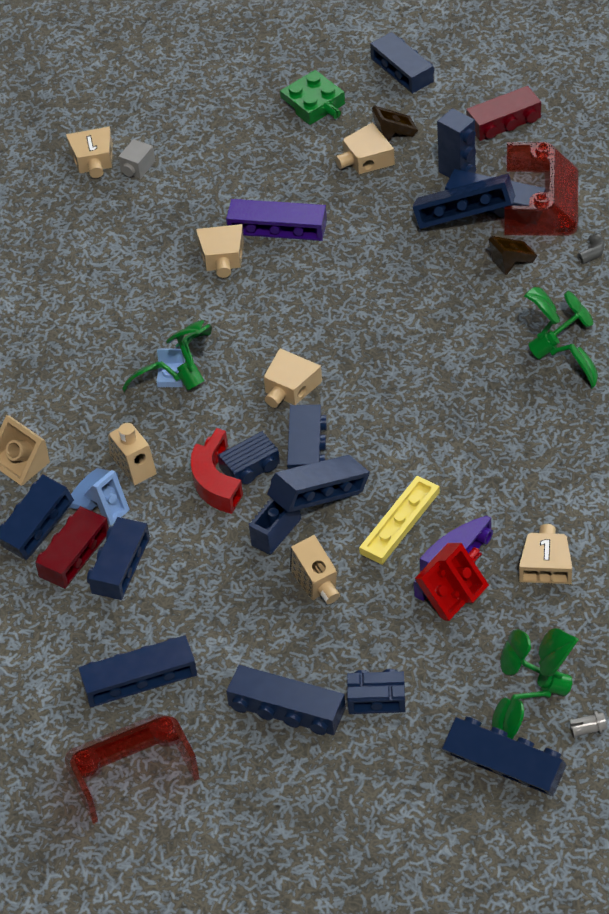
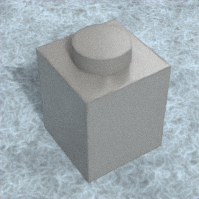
(136, 159)

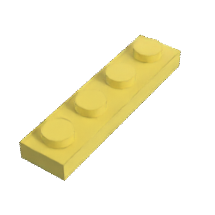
(399, 520)

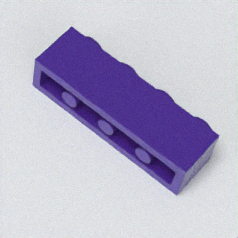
(278, 219)

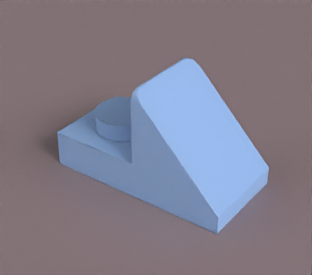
(173, 358)
(109, 497)

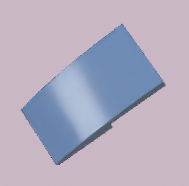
(84, 486)

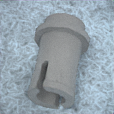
(588, 724)

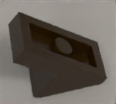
(393, 122)
(508, 251)

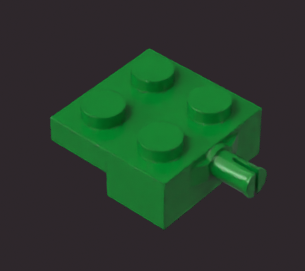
(314, 97)

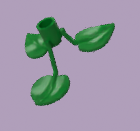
(547, 342)
(188, 371)
(552, 651)

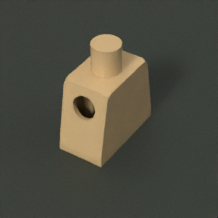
(366, 150)
(221, 248)
(290, 378)

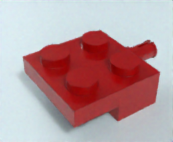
(452, 579)

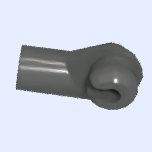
(594, 250)

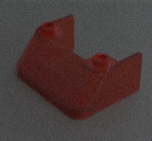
(548, 212)
(109, 748)

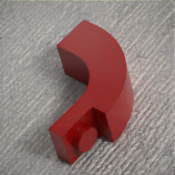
(211, 485)

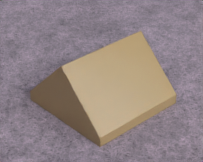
(21, 451)

